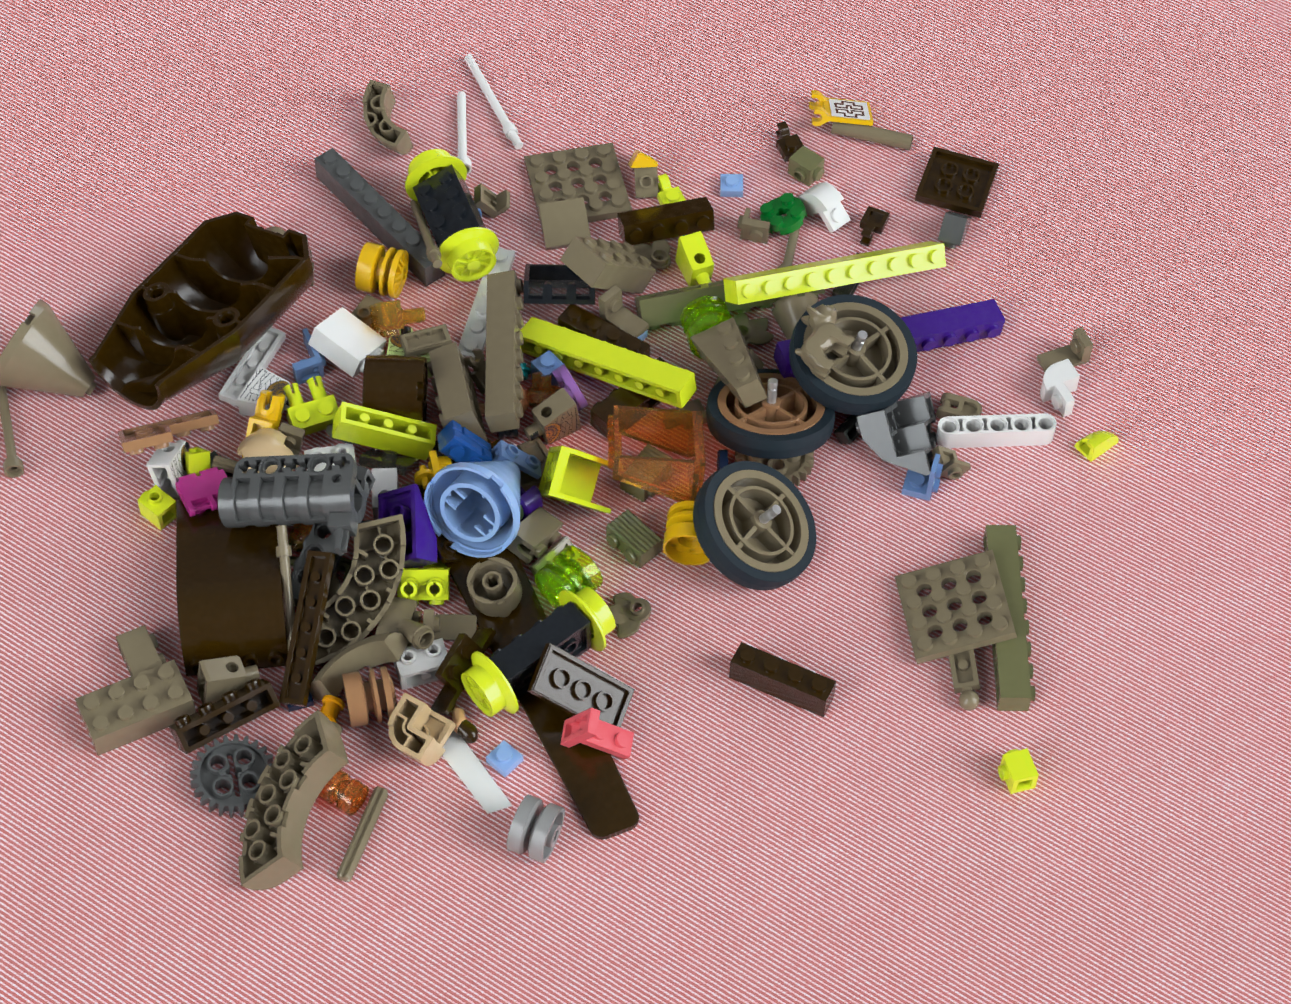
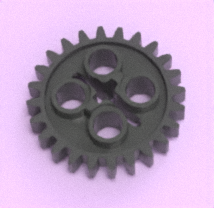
(208, 780)

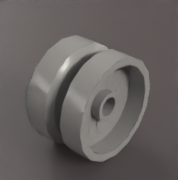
(535, 828)

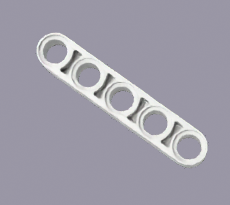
(995, 430)

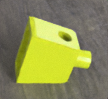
(694, 259)

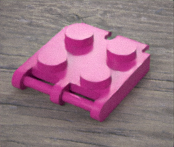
(201, 491)

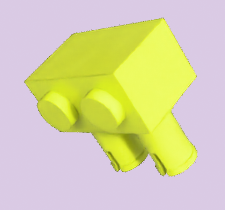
(310, 415)
(425, 584)

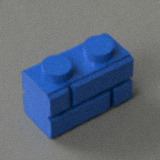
(463, 444)

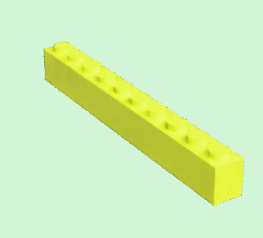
(834, 272)

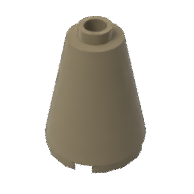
(790, 309)

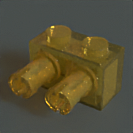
(390, 317)

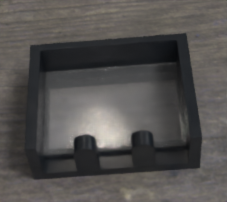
(555, 286)

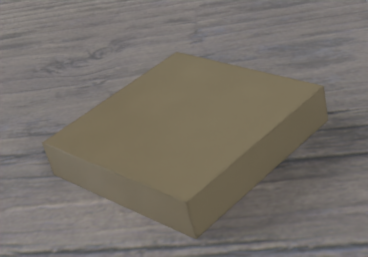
(563, 222)

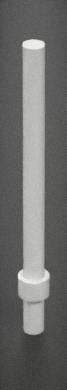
(508, 128)

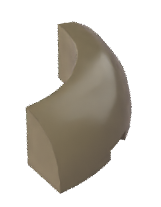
(377, 110)
(368, 651)

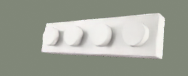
(258, 355)

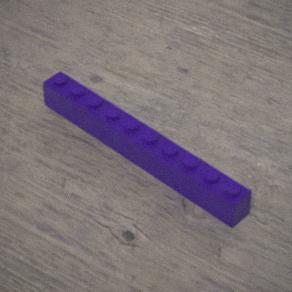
(933, 329)

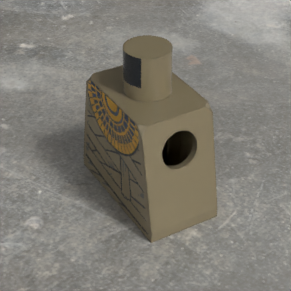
(554, 418)

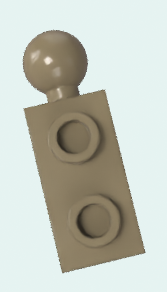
(965, 679)

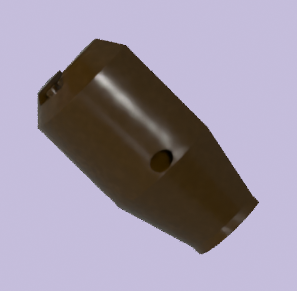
(202, 308)

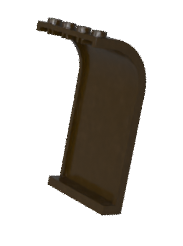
(228, 592)

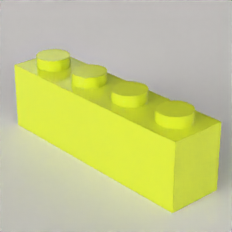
(384, 430)

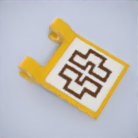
(840, 110)

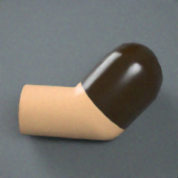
(464, 727)

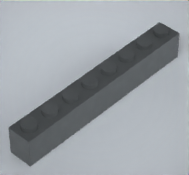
(375, 213)

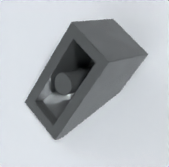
(954, 229)

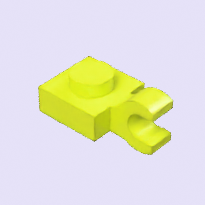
(667, 193)

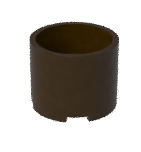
(396, 385)

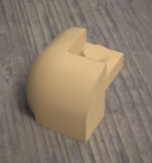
(264, 443)
(419, 730)

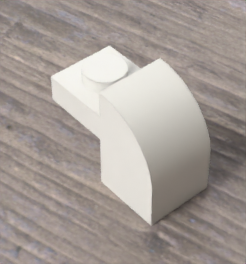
(825, 200)
(1058, 384)

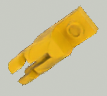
(266, 418)

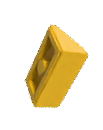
(641, 160)

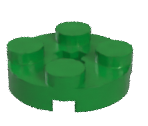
(788, 205)

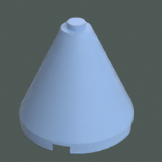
(476, 506)

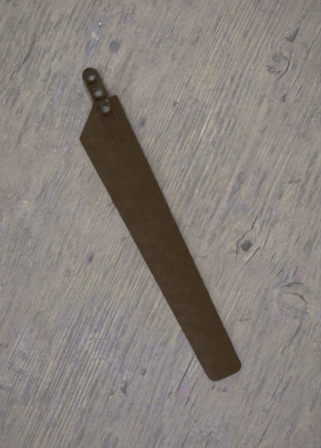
(585, 771)

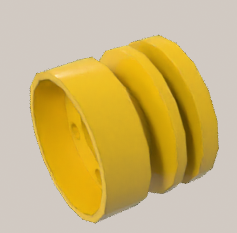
(381, 270)
(680, 537)

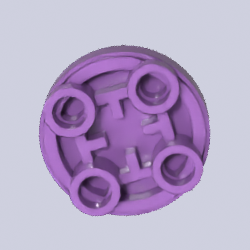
(566, 381)

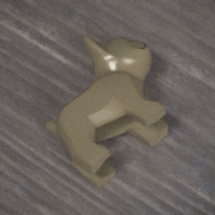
(825, 338)

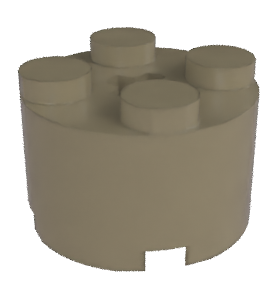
(494, 587)

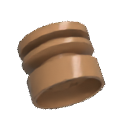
(368, 696)

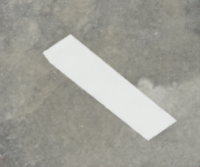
(474, 774)

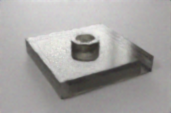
(388, 459)

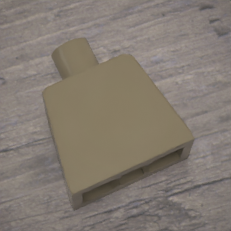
(222, 675)

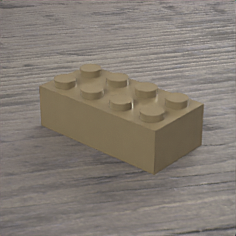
(608, 264)
(455, 389)
(135, 707)

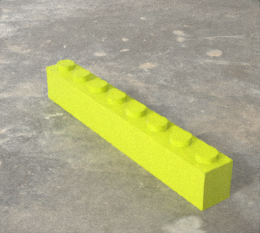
(610, 362)

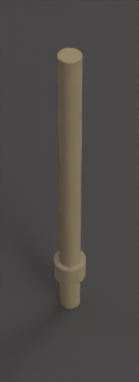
(433, 252)
(284, 552)

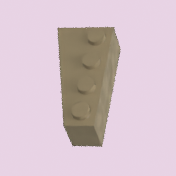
(730, 359)

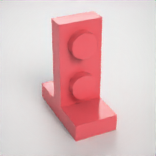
(591, 731)

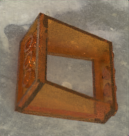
(667, 429)

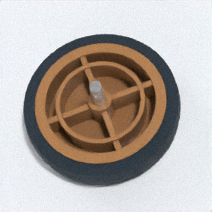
(775, 428)

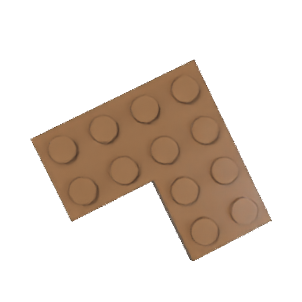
(160, 433)

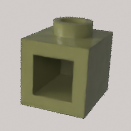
(806, 166)

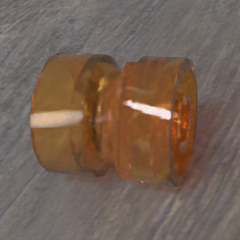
(346, 792)

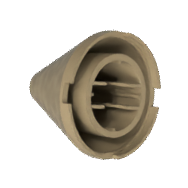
(45, 357)

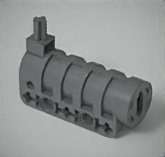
(296, 495)

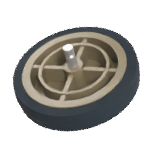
(875, 367)
(754, 525)

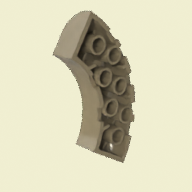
(367, 587)
(284, 802)

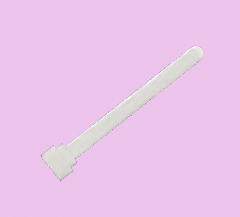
(462, 131)

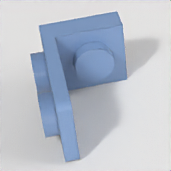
(309, 367)
(525, 462)
(923, 486)

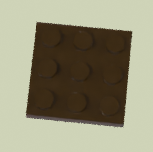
(957, 182)

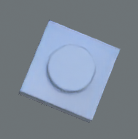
(731, 185)
(504, 758)

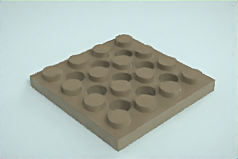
(586, 175)
(970, 613)

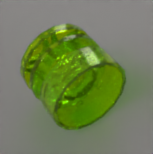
(701, 315)
(569, 571)

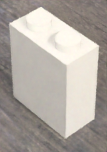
(346, 341)

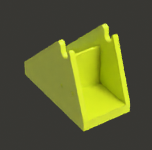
(571, 477)

